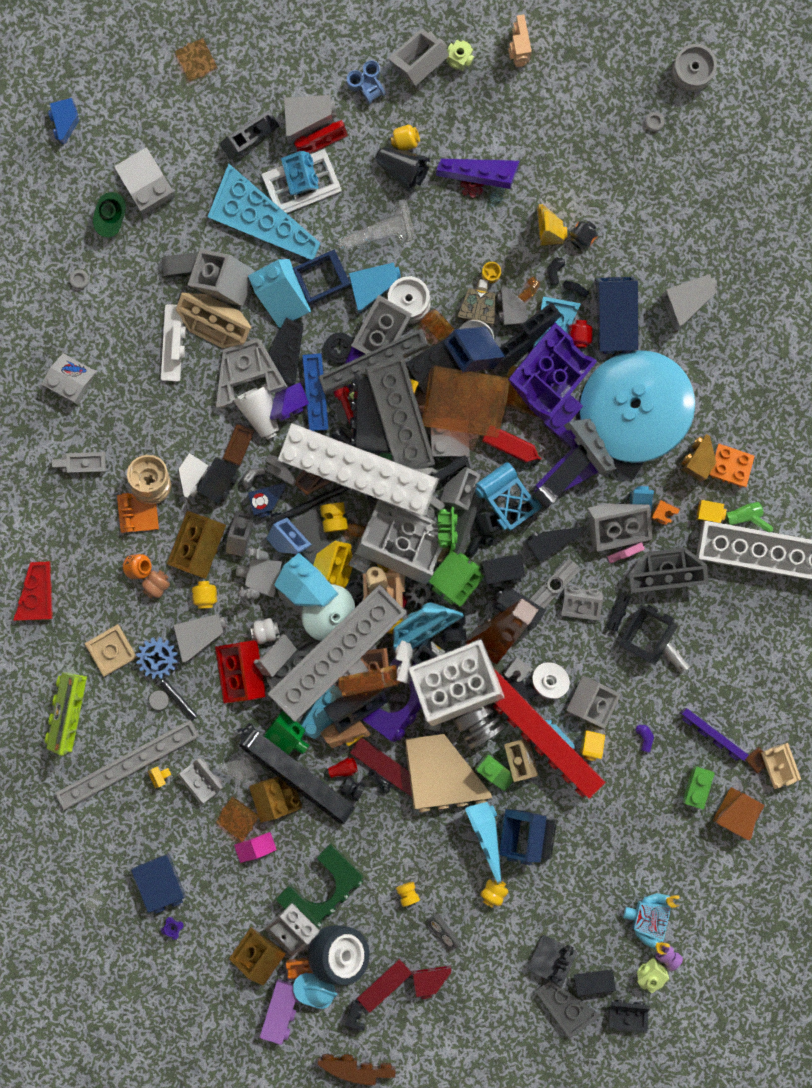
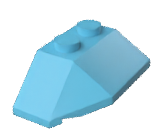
(304, 583)
(424, 624)

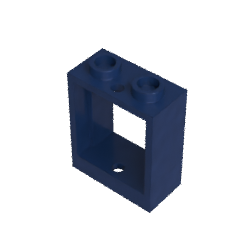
(331, 255)
(511, 833)

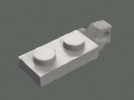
(81, 462)

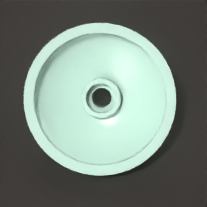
(319, 620)

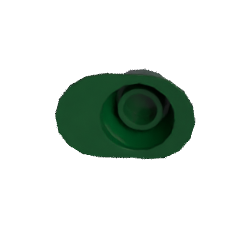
(109, 214)

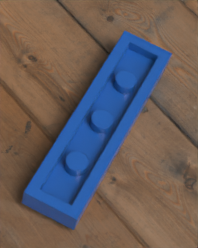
(316, 397)

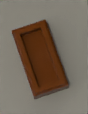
(238, 444)

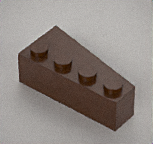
(503, 629)

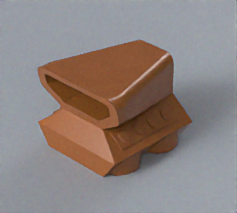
(739, 813)

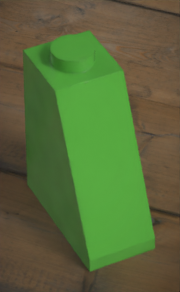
(494, 771)

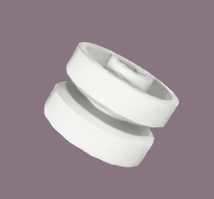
(414, 289)

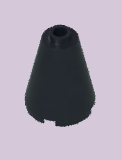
(403, 166)

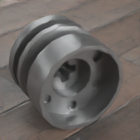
(479, 726)

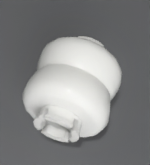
(264, 631)

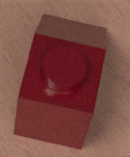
(430, 980)

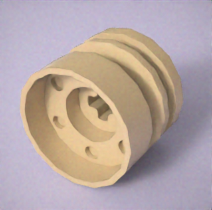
(145, 471)

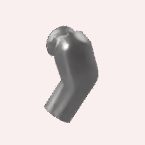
(250, 475)

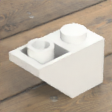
(191, 474)

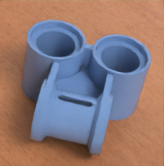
(369, 85)

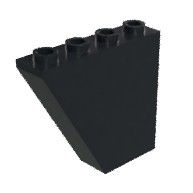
(366, 422)

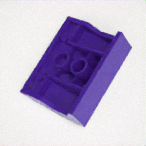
(550, 372)

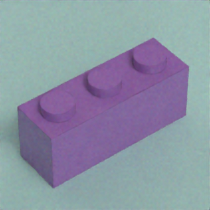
(279, 1013)

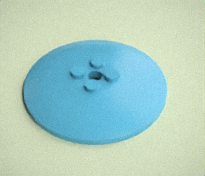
(657, 423)

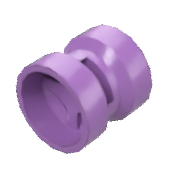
(671, 960)

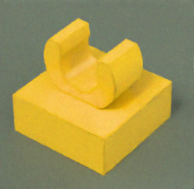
(157, 776)

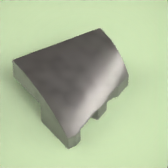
(279, 470)

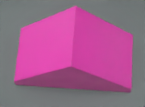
(255, 847)

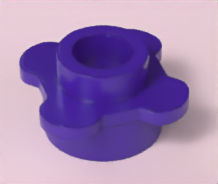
(166, 930)

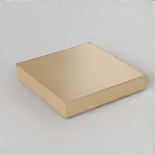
(111, 650)

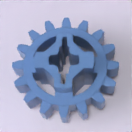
(158, 649)

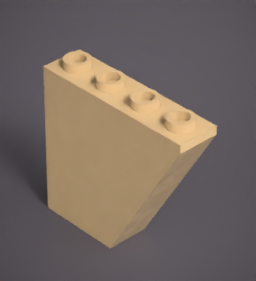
(441, 775)

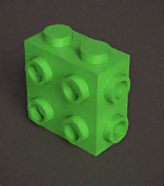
(456, 578)

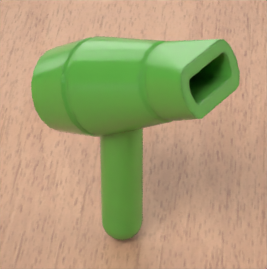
(749, 512)

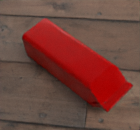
(513, 446)

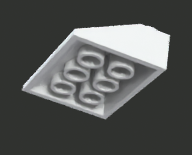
(456, 683)

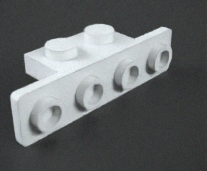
(172, 344)

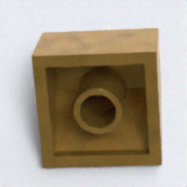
(257, 956)

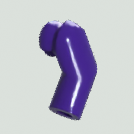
(647, 736)

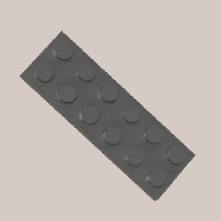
(399, 413)

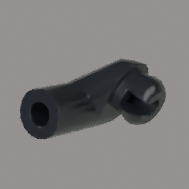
(553, 269)
(380, 781)

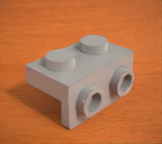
(200, 780)

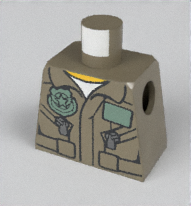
(478, 304)

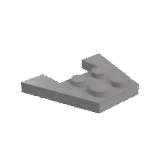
(245, 364)

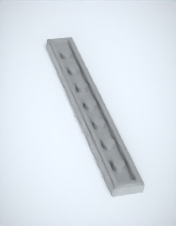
(127, 764)

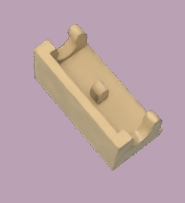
(781, 765)

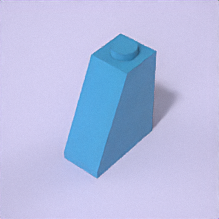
(372, 282)

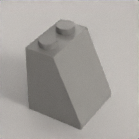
(307, 115)
(221, 277)
(687, 299)

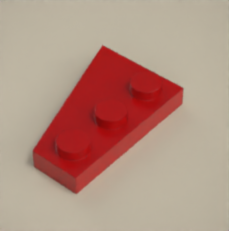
(37, 593)

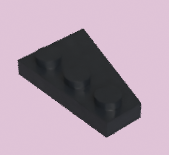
(286, 350)

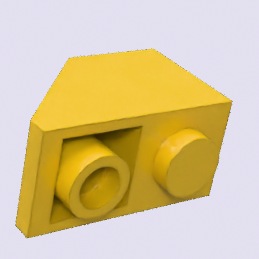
(592, 745)

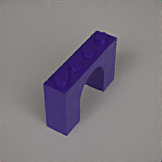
(393, 724)

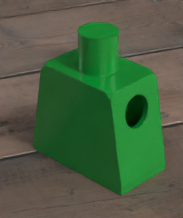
(286, 734)

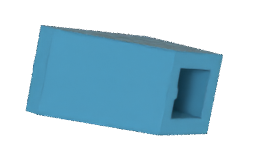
(642, 496)

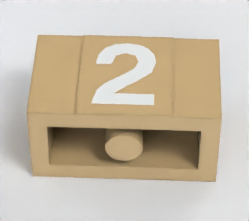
(521, 760)

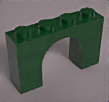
(346, 878)

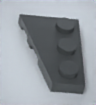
(588, 437)

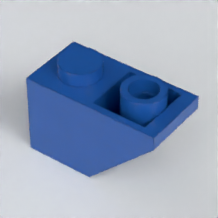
(65, 118)

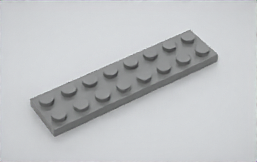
(337, 653)

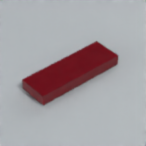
(384, 985)

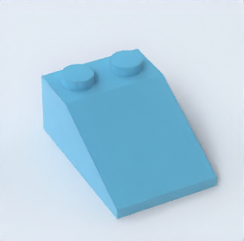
(280, 291)

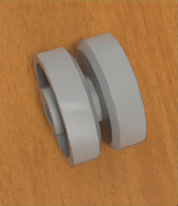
(694, 79)

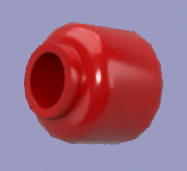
(581, 333)

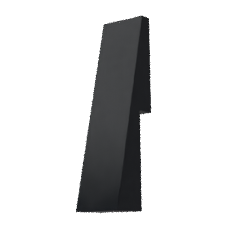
(533, 330)

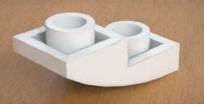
(404, 654)

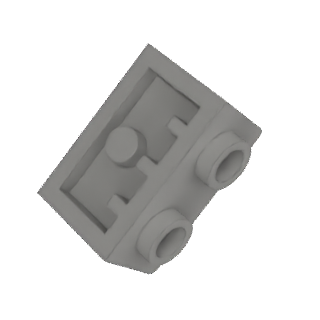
(582, 603)

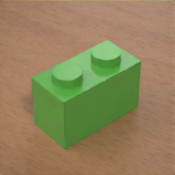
(698, 787)

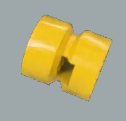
(333, 517)

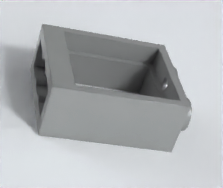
(426, 63)
(285, 924)

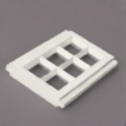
(309, 198)

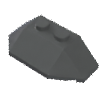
(667, 570)

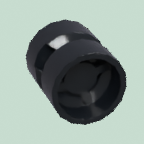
(457, 633)

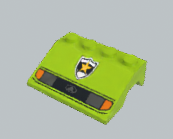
(66, 713)

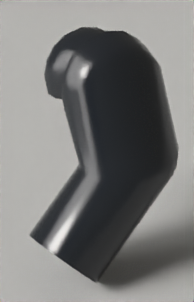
(478, 541)

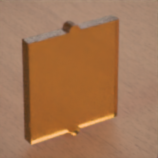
(196, 59)
(237, 819)

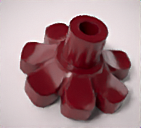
(471, 189)

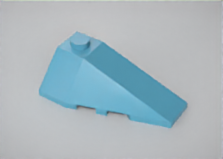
(485, 827)

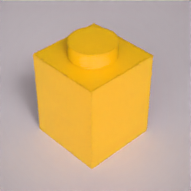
(710, 511)

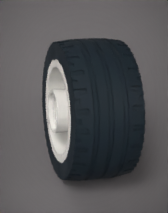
(338, 955)

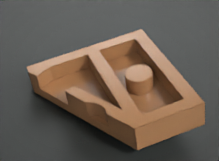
(335, 739)

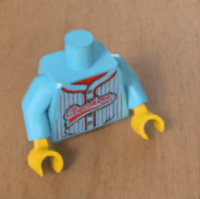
(651, 919)

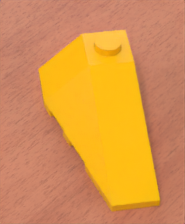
(550, 227)

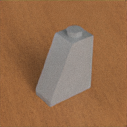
(198, 634)

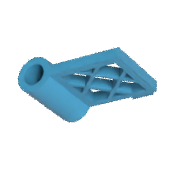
(497, 483)

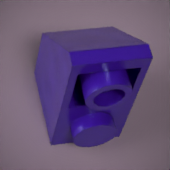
(287, 401)

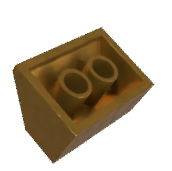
(196, 544)

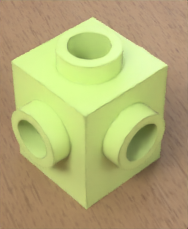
(460, 61)
(652, 975)

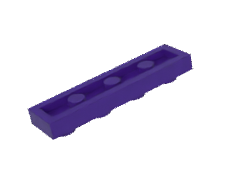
(719, 740)

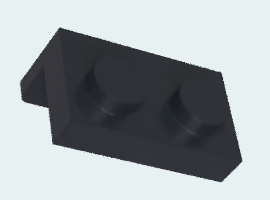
(628, 1016)

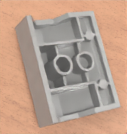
(401, 541)

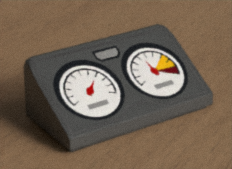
(443, 932)

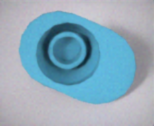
(313, 991)

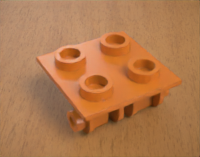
(732, 466)
(136, 515)

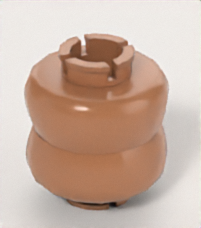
(155, 584)

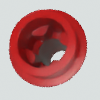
(343, 768)

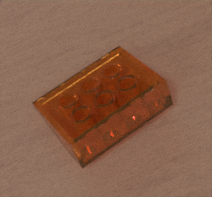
(465, 401)

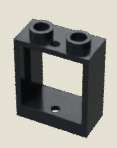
(509, 596)
(634, 626)

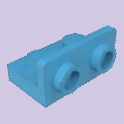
(300, 172)

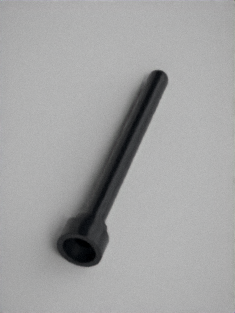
(276, 517)

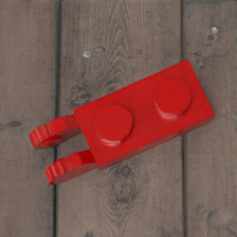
(321, 138)

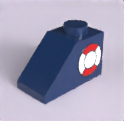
(266, 499)

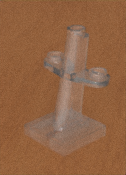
(397, 225)

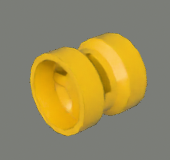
(491, 272)
(407, 894)

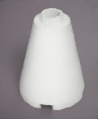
(256, 407)

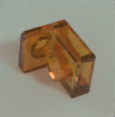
(437, 324)

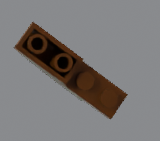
(347, 1069)

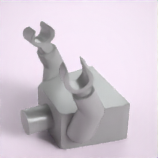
(259, 575)

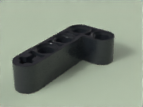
(561, 478)

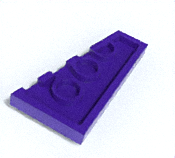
(487, 172)

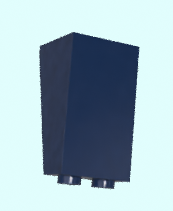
(617, 314)

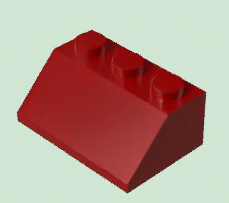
(238, 673)

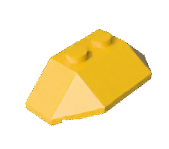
(334, 563)

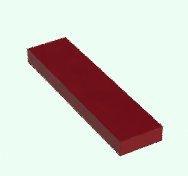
(382, 764)

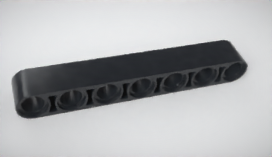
(296, 776)

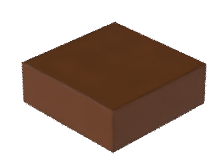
(756, 760)

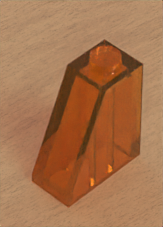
(368, 680)

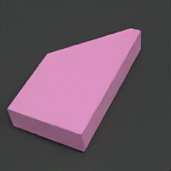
(626, 552)

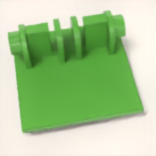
(446, 531)

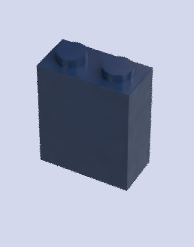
(474, 349)
(159, 883)

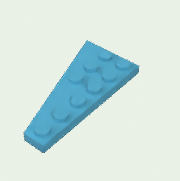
(252, 212)

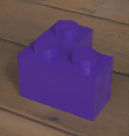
(560, 418)

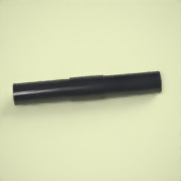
(178, 699)

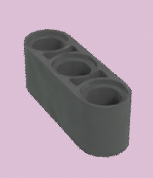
(179, 264)

